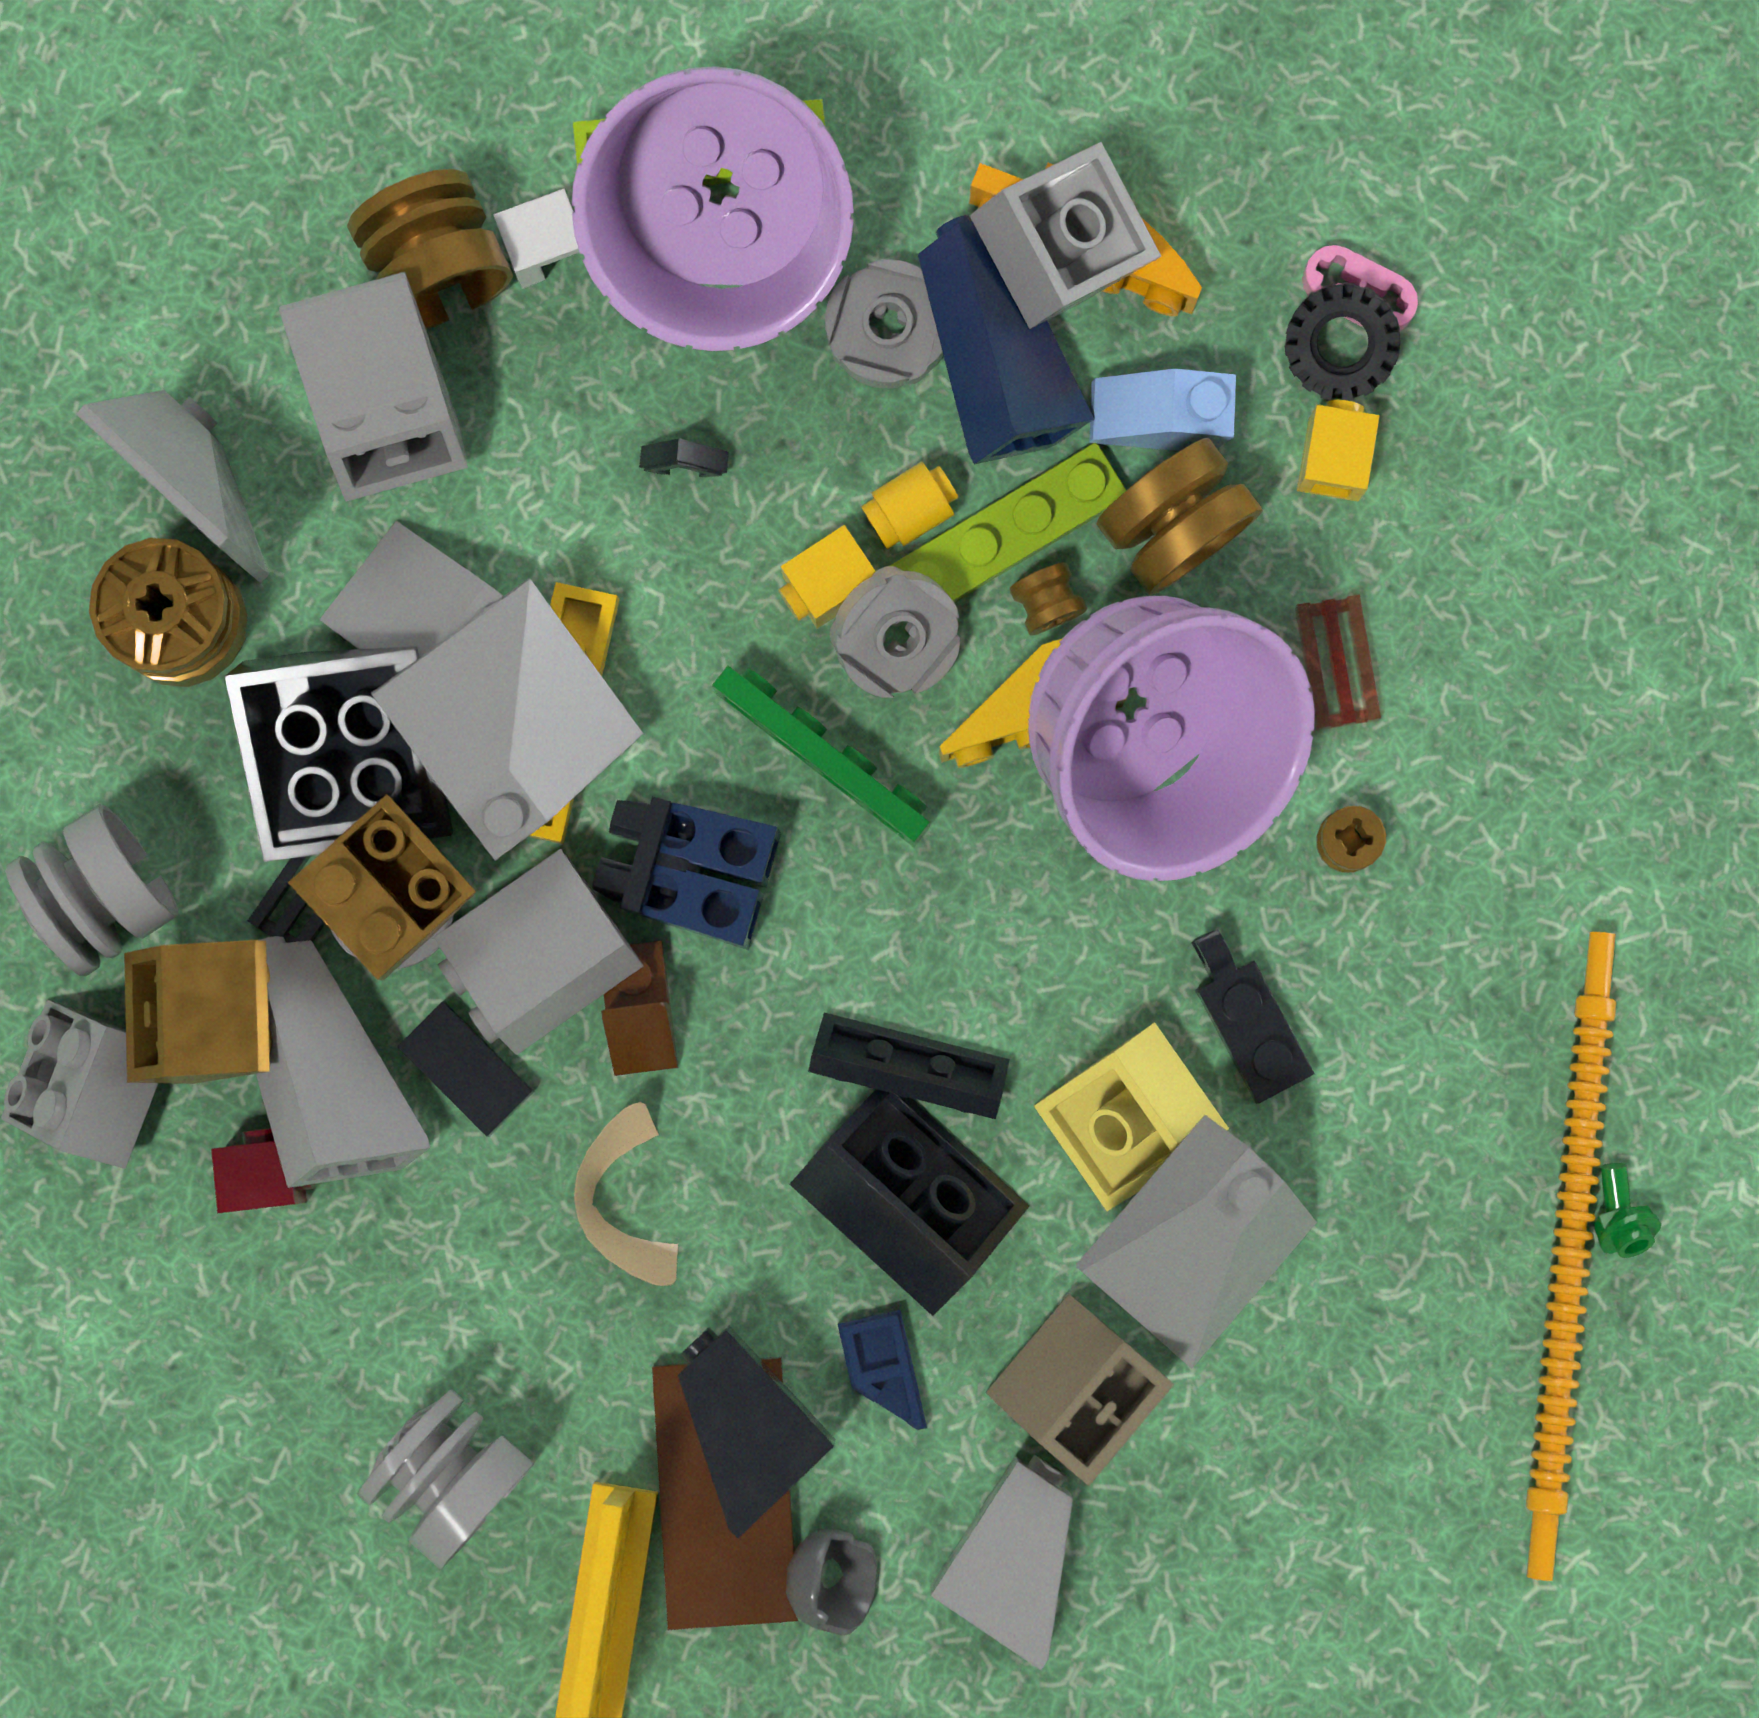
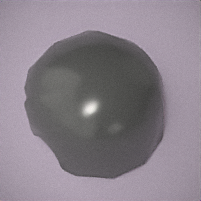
(849, 1600)

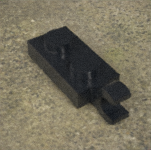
(1249, 1021)

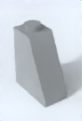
(1012, 1559)

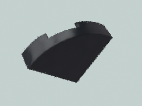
(684, 454)

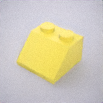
(1126, 1115)

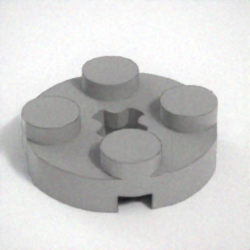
(856, 344)
(872, 609)

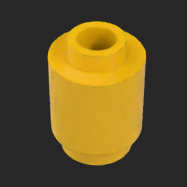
(910, 505)

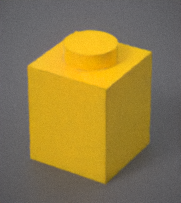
(1338, 450)
(824, 576)

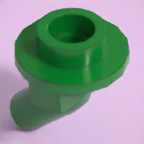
(1623, 1227)

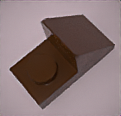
(640, 1016)

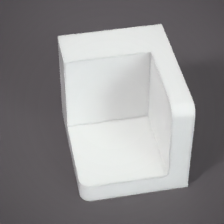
(537, 235)

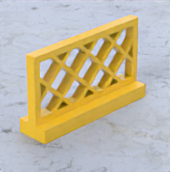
(606, 1602)

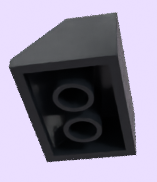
(910, 1197)

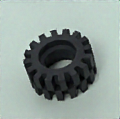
(1351, 380)

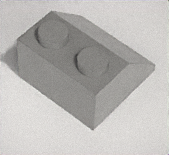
(1064, 234)

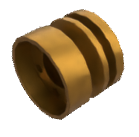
(434, 236)
(194, 636)

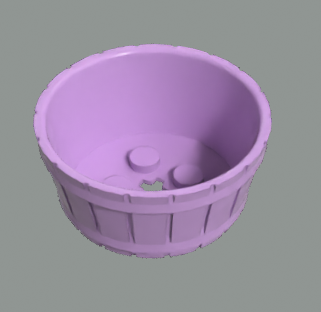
(658, 235)
(1210, 690)

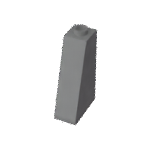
(326, 1085)

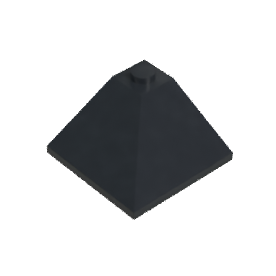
(325, 749)

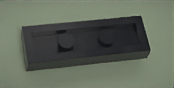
(909, 1065)

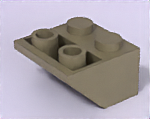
(1079, 1389)

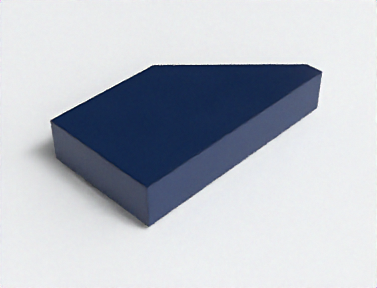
(882, 1364)

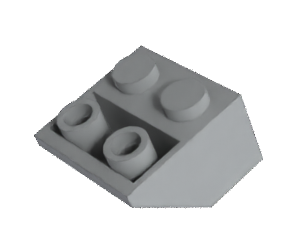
(76, 1087)

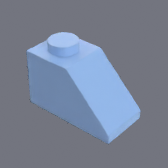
(1163, 409)

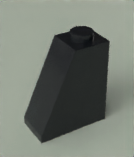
(748, 1426)

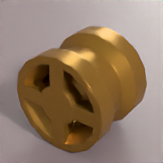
(1047, 598)
(1337, 848)

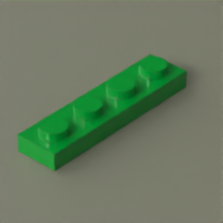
(802, 737)

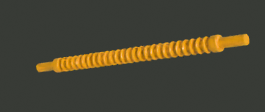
(1547, 1497)

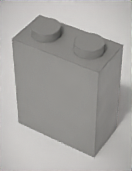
(535, 954)

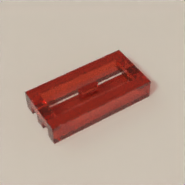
(1329, 610)

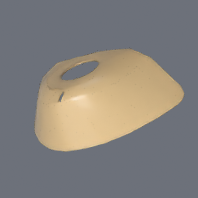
(639, 1257)

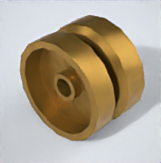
(1173, 508)

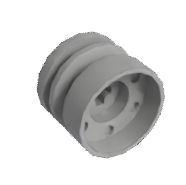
(81, 897)
(444, 1477)

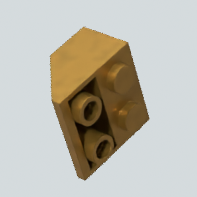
(383, 888)
(197, 1012)

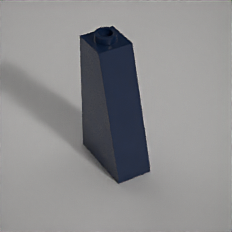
(1004, 377)

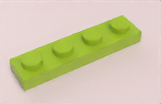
(1018, 524)

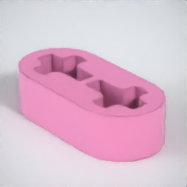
(1362, 273)

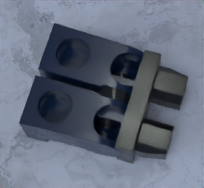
(670, 864)

